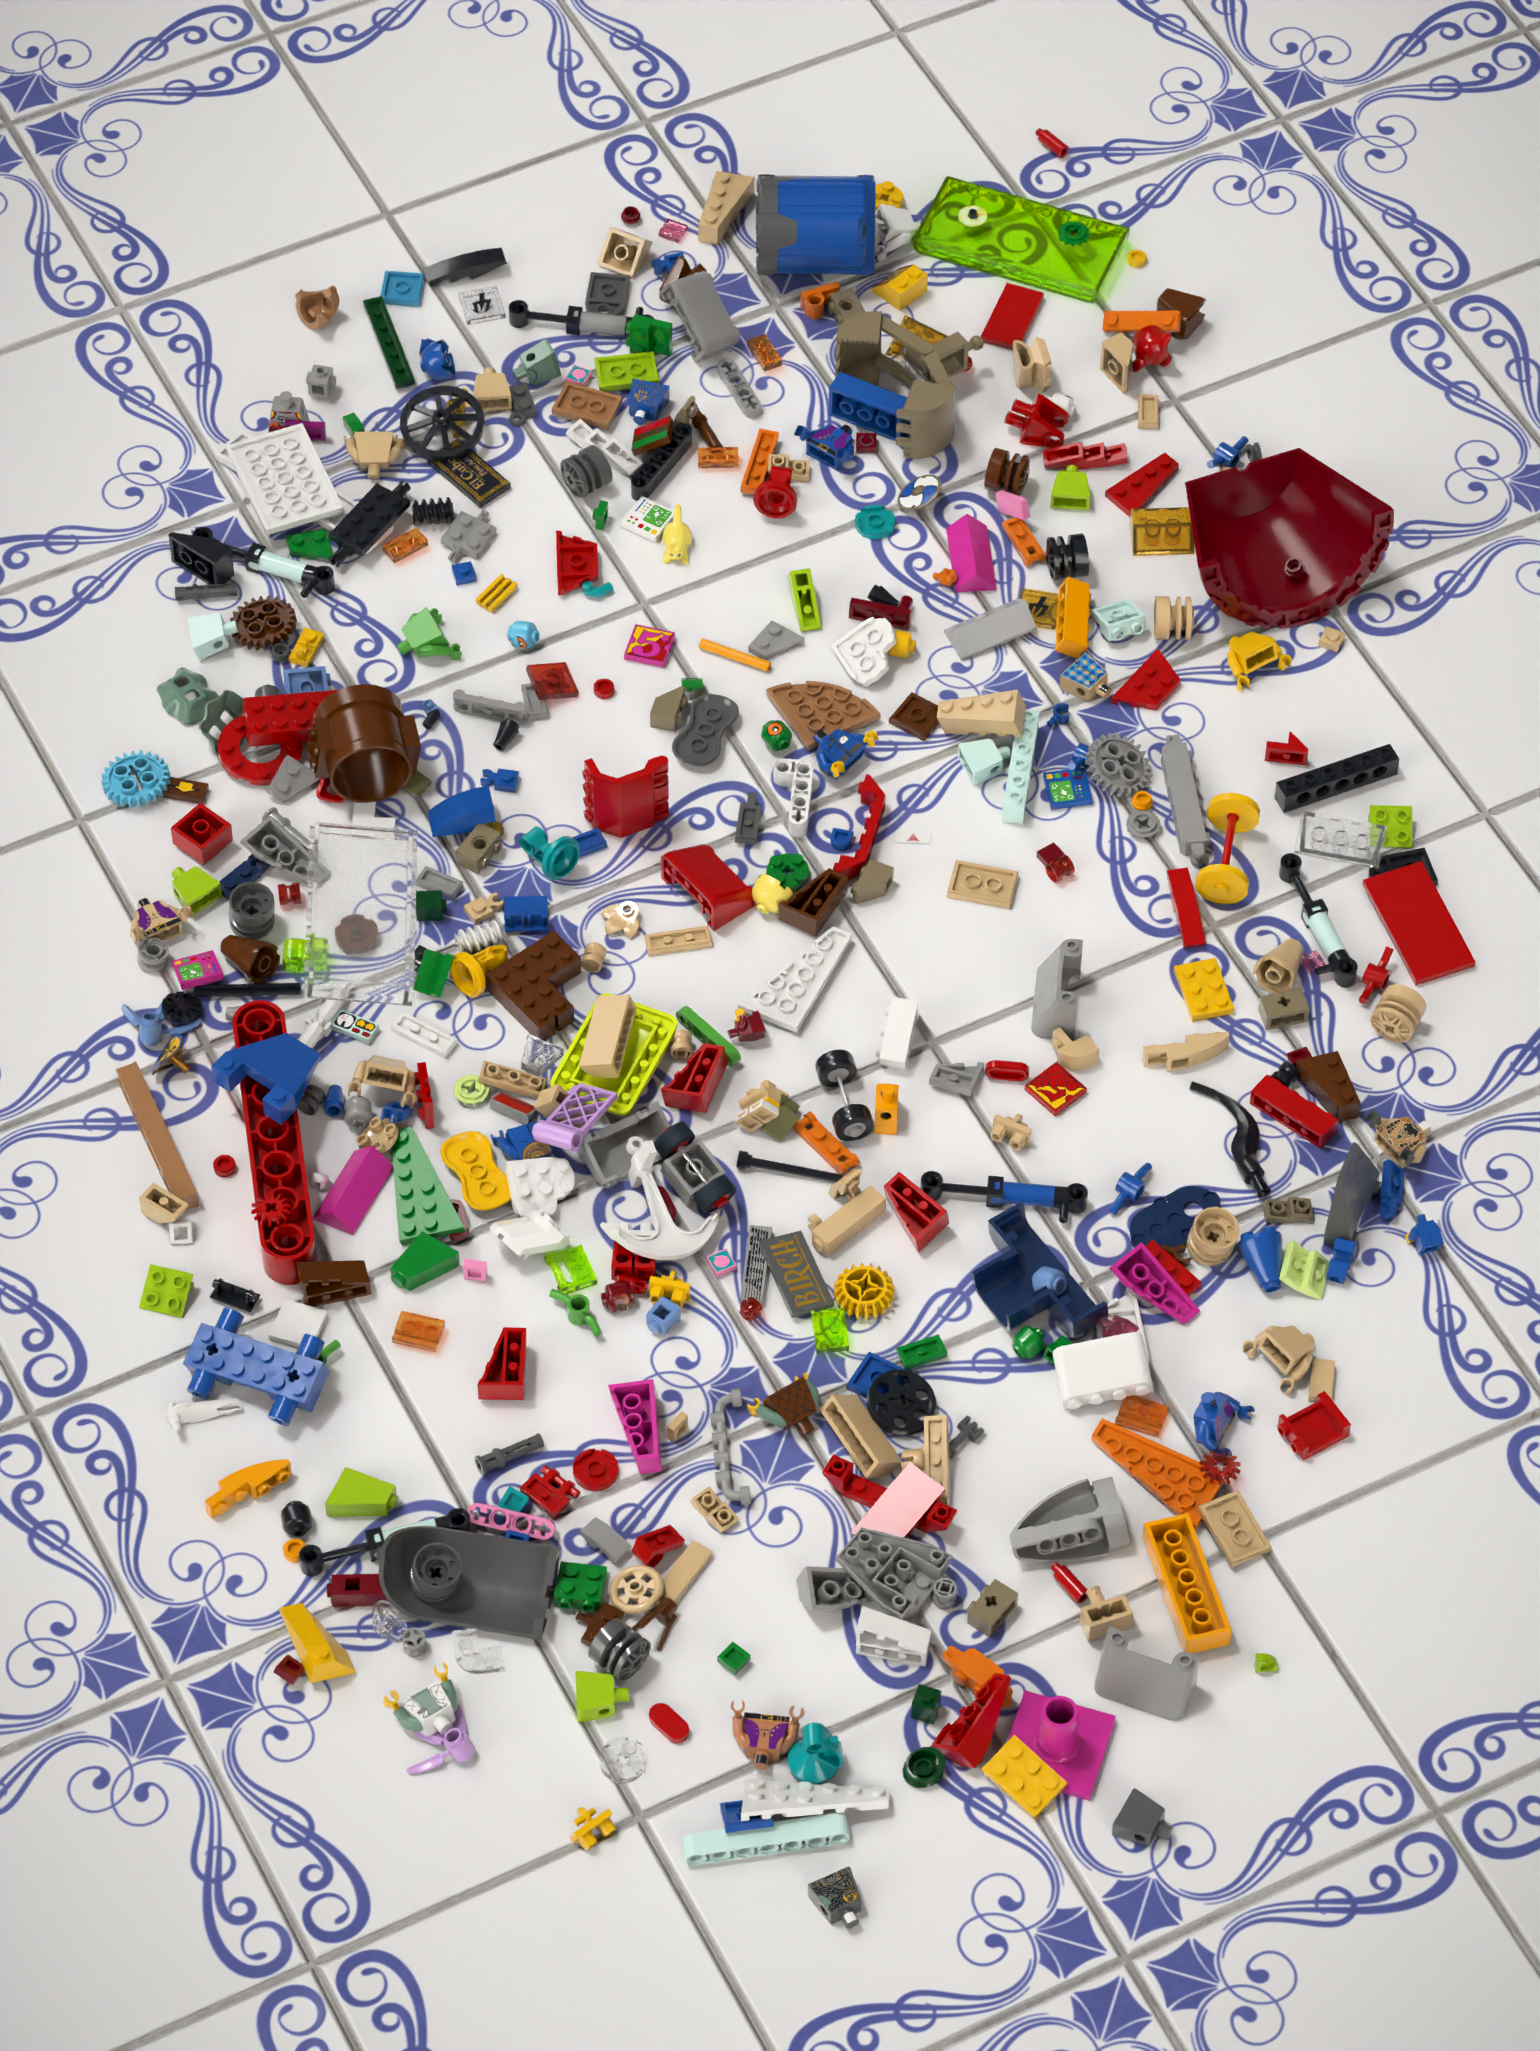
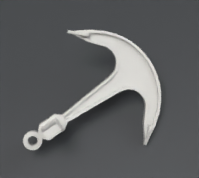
(668, 1240)

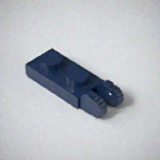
(243, 873)

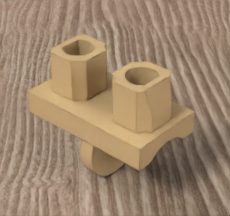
(1013, 1129)

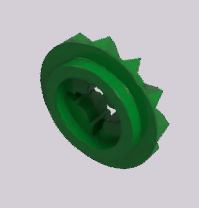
(1073, 228)

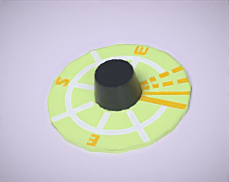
(972, 216)

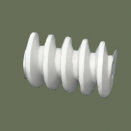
(478, 937)

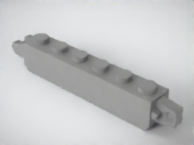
(1184, 800)

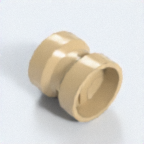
(593, 957)
(681, 1045)

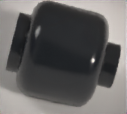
(296, 1518)

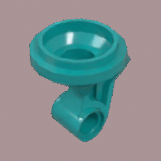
(556, 857)
(816, 1755)

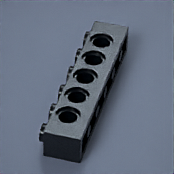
(1336, 778)

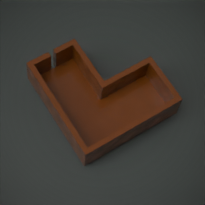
(529, 985)

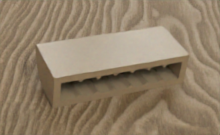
(608, 1036)
(861, 1435)

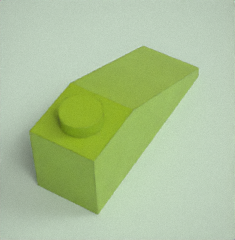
(804, 599)

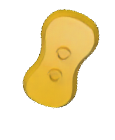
(472, 1160)

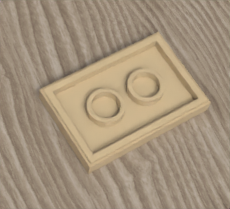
(982, 884)
(1234, 1528)

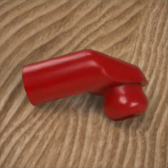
(639, 1286)

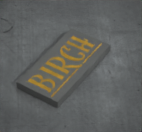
(796, 1274)

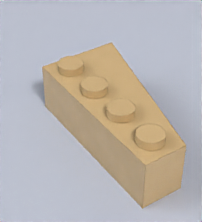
(725, 200)
(984, 714)

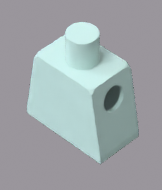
(210, 634)
(982, 759)

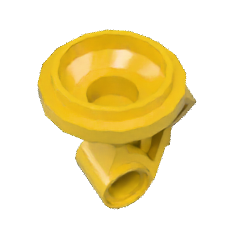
(470, 970)

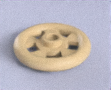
(639, 1594)

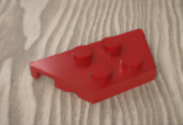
(575, 562)
(1149, 684)

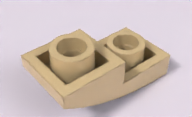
(800, 468)
(846, 1183)
(713, 1510)

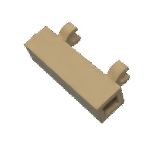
(847, 1221)

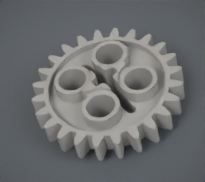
(1118, 765)

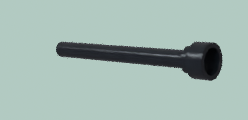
(746, 1160)

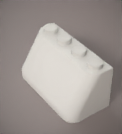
(1102, 1370)

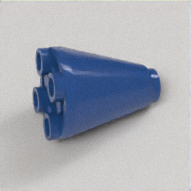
(1263, 1256)

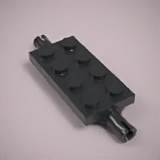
(368, 521)

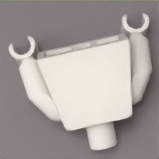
(894, 228)

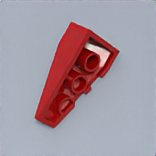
(971, 1733)

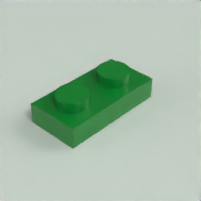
(921, 1352)

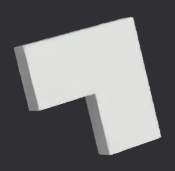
(365, 816)

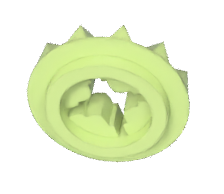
(465, 1084)

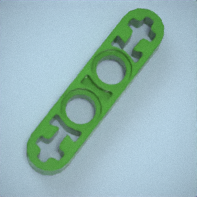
(706, 1034)

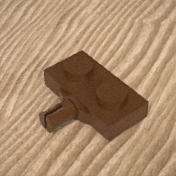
(597, 1621)

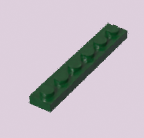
(388, 342)

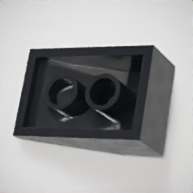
(202, 557)

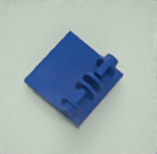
(525, 913)

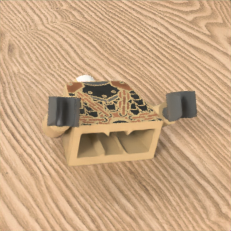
(1400, 1138)

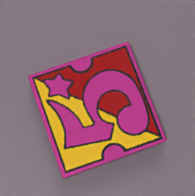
(649, 645)

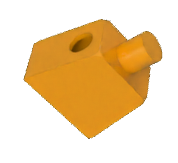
(886, 1102)

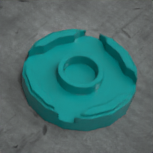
(875, 522)

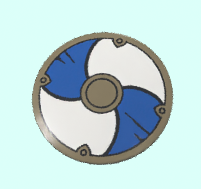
(919, 492)

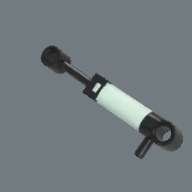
(259, 559)
(1315, 917)
(375, 1539)

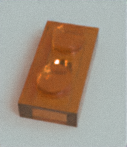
(764, 352)
(718, 457)
(405, 545)

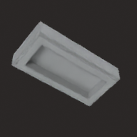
(535, 708)
(437, 881)

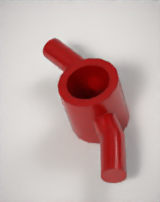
(1376, 976)

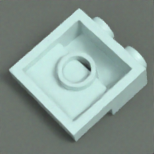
(1120, 620)

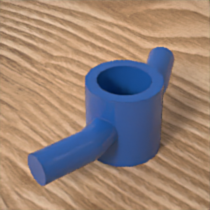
(1227, 455)
(1079, 757)
(1130, 1187)

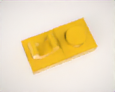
(306, 647)

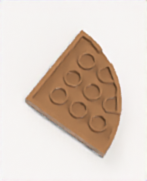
(821, 707)

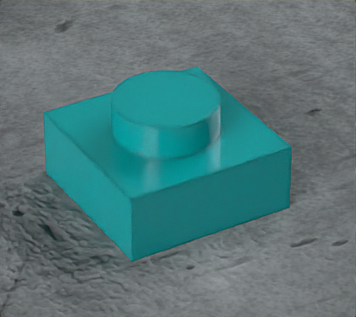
(513, 1500)

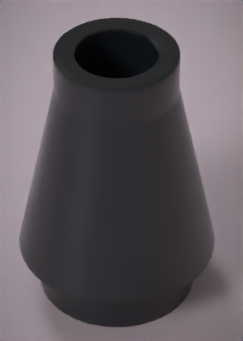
(881, 595)
(506, 733)

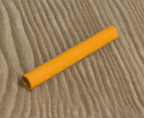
(735, 655)

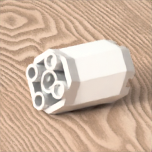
(531, 1234)

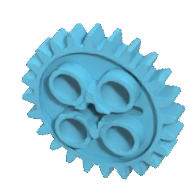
(150, 773)

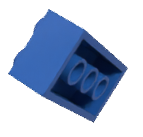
(866, 405)

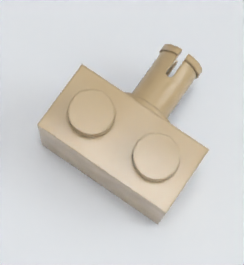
(1104, 1613)

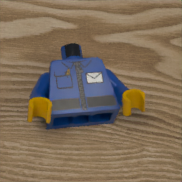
(841, 750)

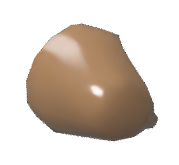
(317, 307)

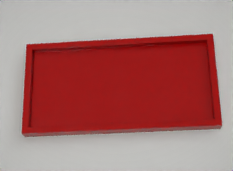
(1418, 923)

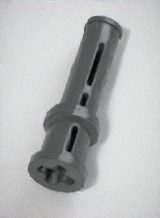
(497, 1459)

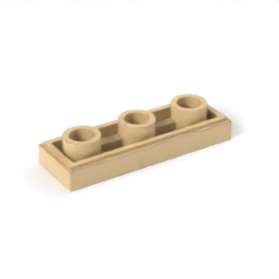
(511, 1079)

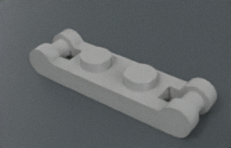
(488, 707)

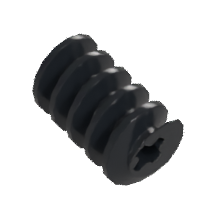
(432, 510)

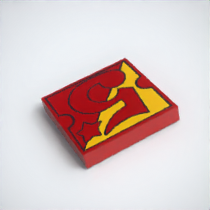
(1055, 1088)

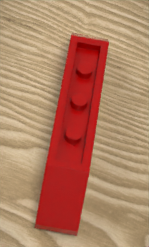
(870, 795)
(841, 1476)

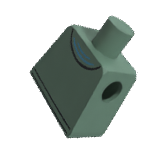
(538, 364)

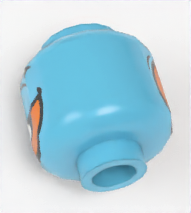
(523, 634)

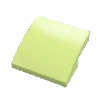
(1304, 1270)

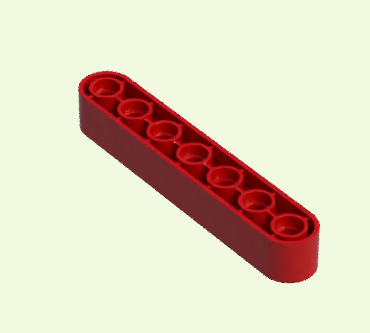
(275, 1155)

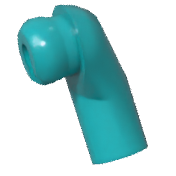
(597, 592)

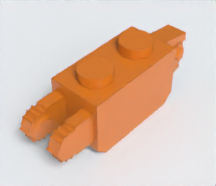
(973, 1670)

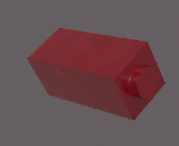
(355, 1590)

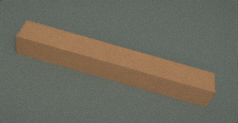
(156, 1134)

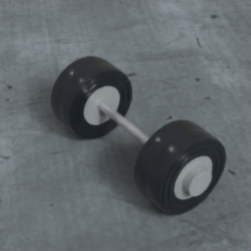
(852, 1120)

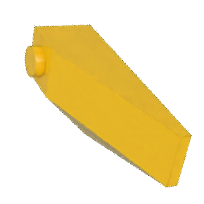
(316, 1647)

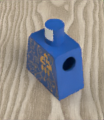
(647, 400)

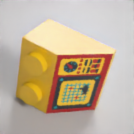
(902, 286)

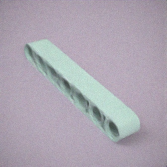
(783, 1837)

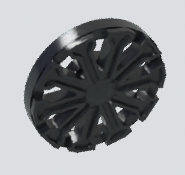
(182, 1008)

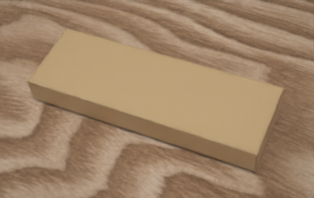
(678, 940)
(685, 1570)

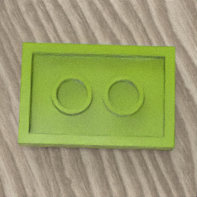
(619, 370)

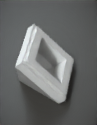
(181, 1232)

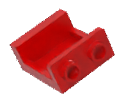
(1314, 1427)

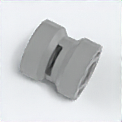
(942, 1598)

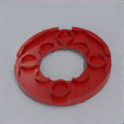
(242, 768)

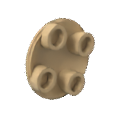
(378, 1134)

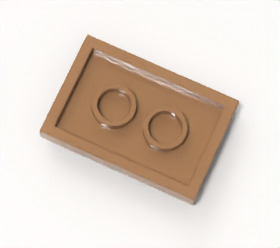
(587, 404)

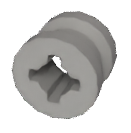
(417, 1637)

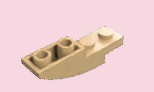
(1195, 1050)

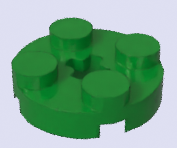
(789, 862)

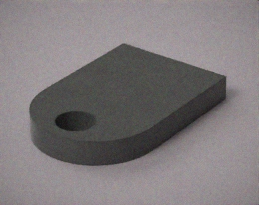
(607, 293)

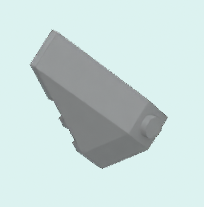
(278, 848)
(829, 1589)

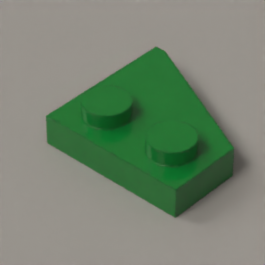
(310, 545)

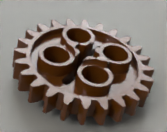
(264, 622)

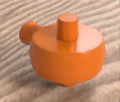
(946, 576)

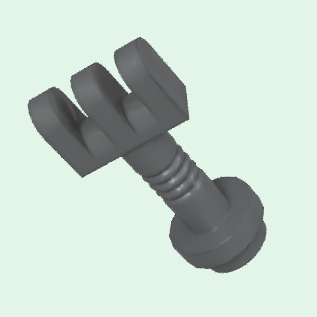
(966, 1432)

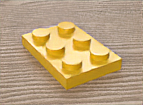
(1203, 989)
(1024, 1776)

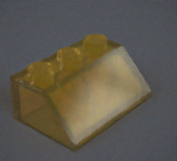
(1161, 531)

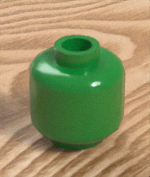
(1028, 1342)

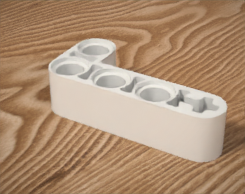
(799, 776)

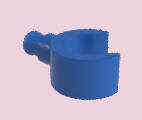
(1057, 718)

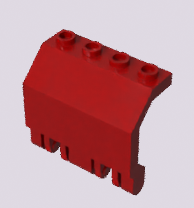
(627, 802)

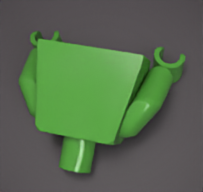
(426, 636)

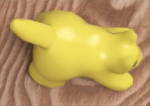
(676, 537)

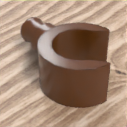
(1173, 1251)

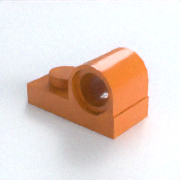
(813, 300)

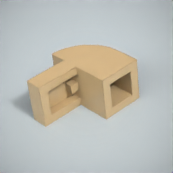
(1076, 1054)

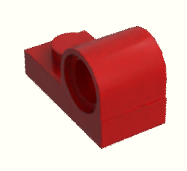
(653, 1545)

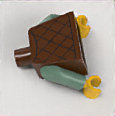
(790, 1405)

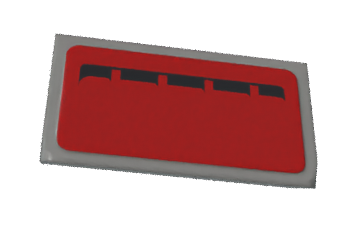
(512, 1107)

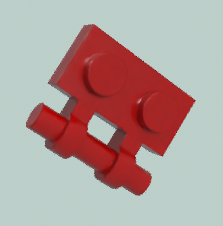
(547, 1496)

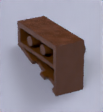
(815, 903)
(1331, 1084)
(332, 1281)

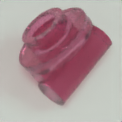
(1312, 961)

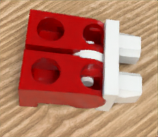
(623, 1259)

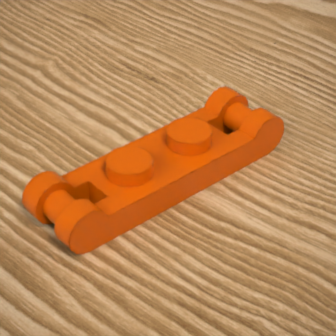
(825, 1144)

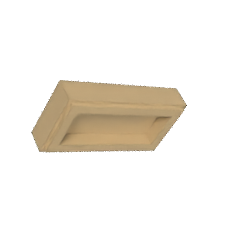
(1147, 411)
(1321, 1378)

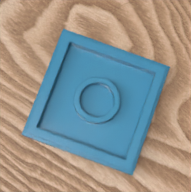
(402, 288)

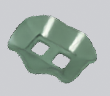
(174, 697)
(228, 702)

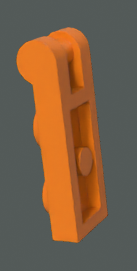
(1023, 541)

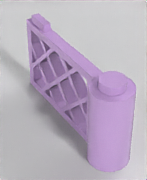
(563, 1133)

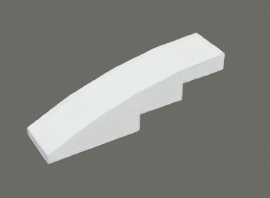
(617, 455)

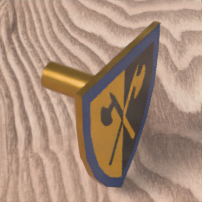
(172, 1052)

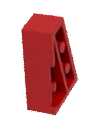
(698, 1080)
(915, 1210)
(507, 1367)

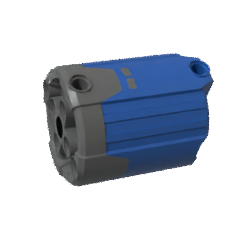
(815, 224)

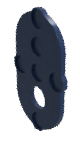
(1166, 1219)

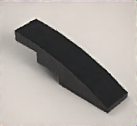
(466, 264)

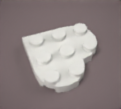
(865, 650)
(538, 1184)

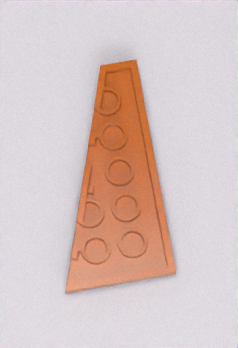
(1161, 1470)

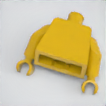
(1251, 653)

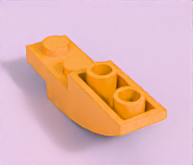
(252, 1480)

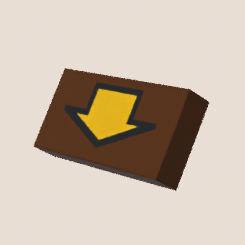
(186, 790)

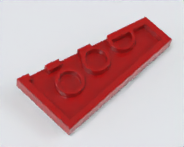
(1142, 484)

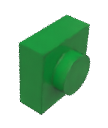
(600, 515)
(692, 684)
(734, 1658)

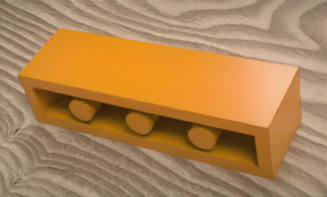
(1072, 617)

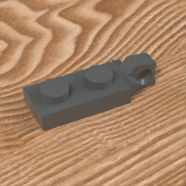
(748, 820)

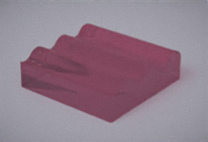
(673, 230)

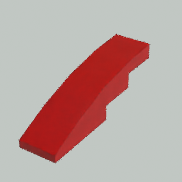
(1085, 456)
(1185, 907)

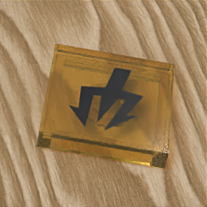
(1042, 607)

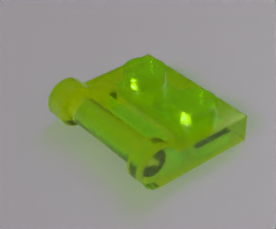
(577, 1268)

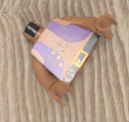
(765, 1735)

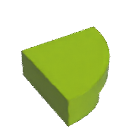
(1265, 1663)

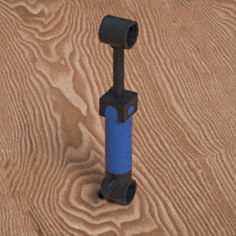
(1012, 1193)

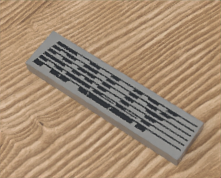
(755, 1265)

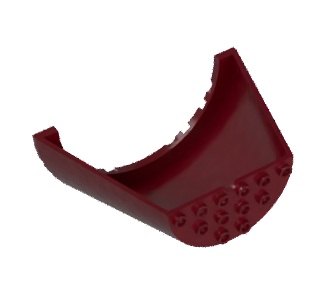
(1278, 511)

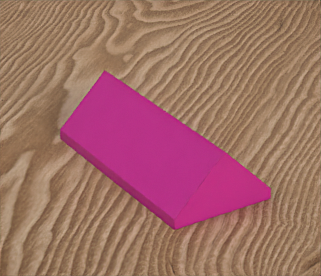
(970, 555)
(354, 1190)

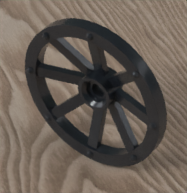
(442, 425)

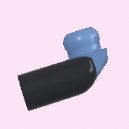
(432, 713)

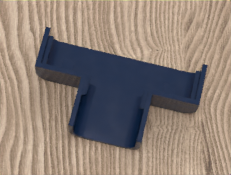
(1007, 1280)

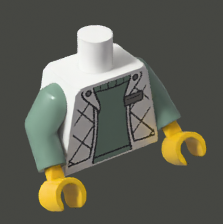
(429, 1708)

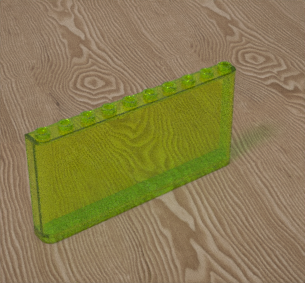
(1020, 240)

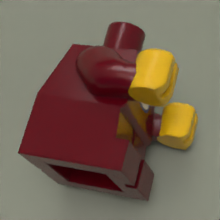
(747, 1028)

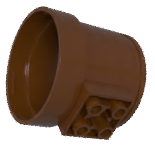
(363, 743)

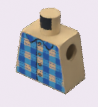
(1085, 679)

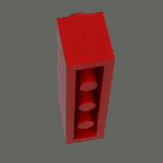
(1294, 1111)

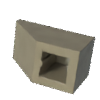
(667, 709)
(872, 882)

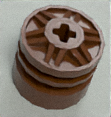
(1003, 471)

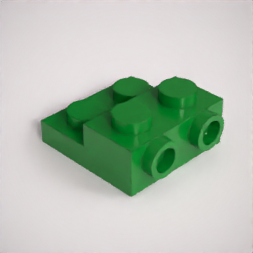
(649, 335)
(580, 1586)

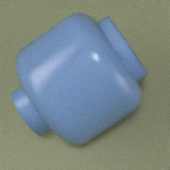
(1051, 1277)

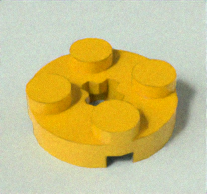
(890, 192)

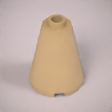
(1279, 967)

